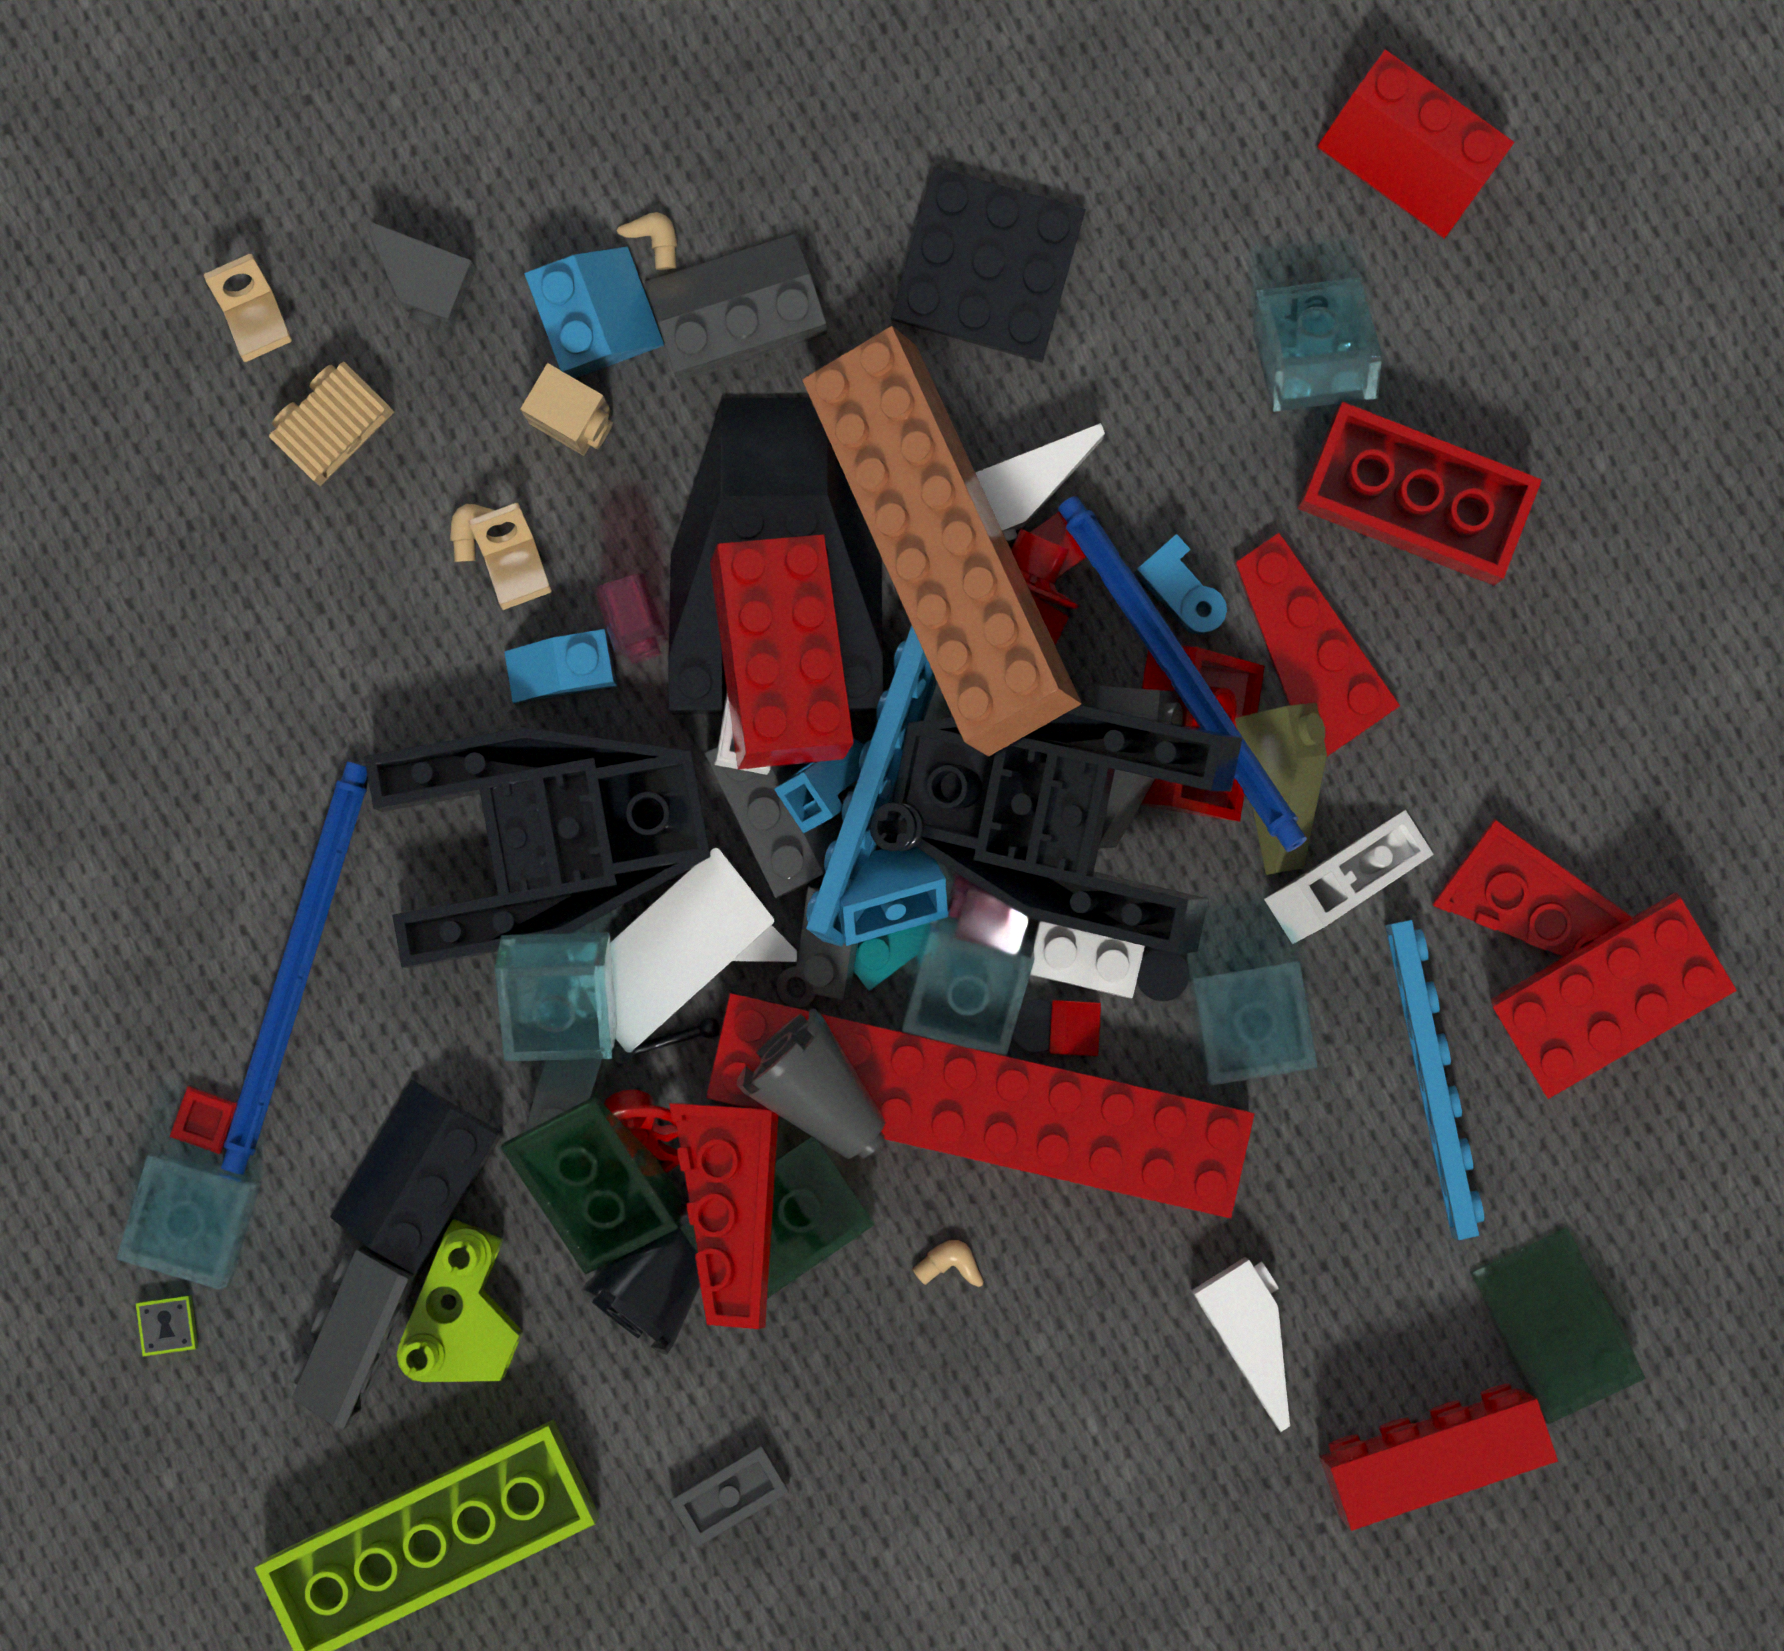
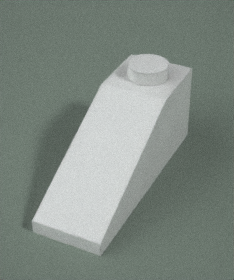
(1028, 481)
(1348, 877)
(1249, 1324)

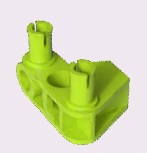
(475, 1336)

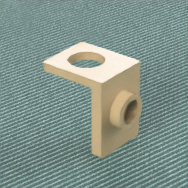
(250, 312)
(511, 558)

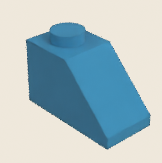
(561, 666)
(892, 895)

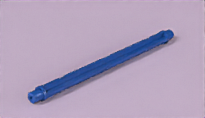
(1179, 669)
(295, 968)

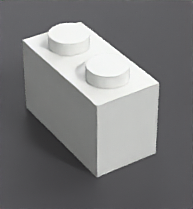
(1086, 959)

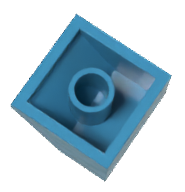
(594, 310)

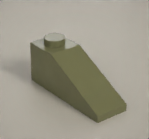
(1294, 756)

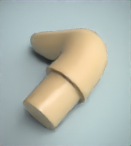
(662, 234)
(461, 532)
(946, 1255)

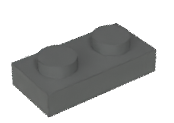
(729, 1495)

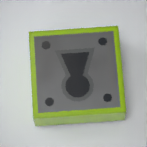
(167, 1325)

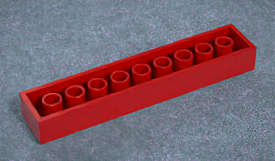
(1017, 1111)

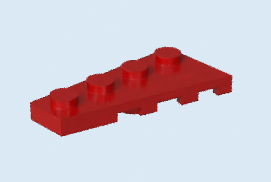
(1311, 645)
(1527, 895)
(730, 1191)

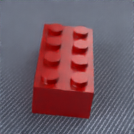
(1419, 494)
(781, 651)
(1612, 995)
(1438, 1456)

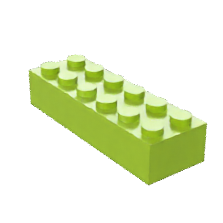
(428, 1541)

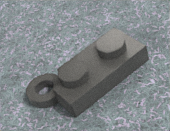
(821, 965)

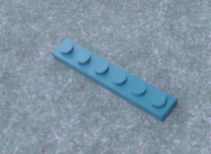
(874, 788)
(1439, 1101)

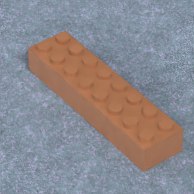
(941, 542)

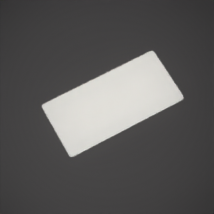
(682, 945)

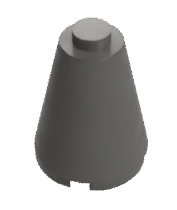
(815, 1087)

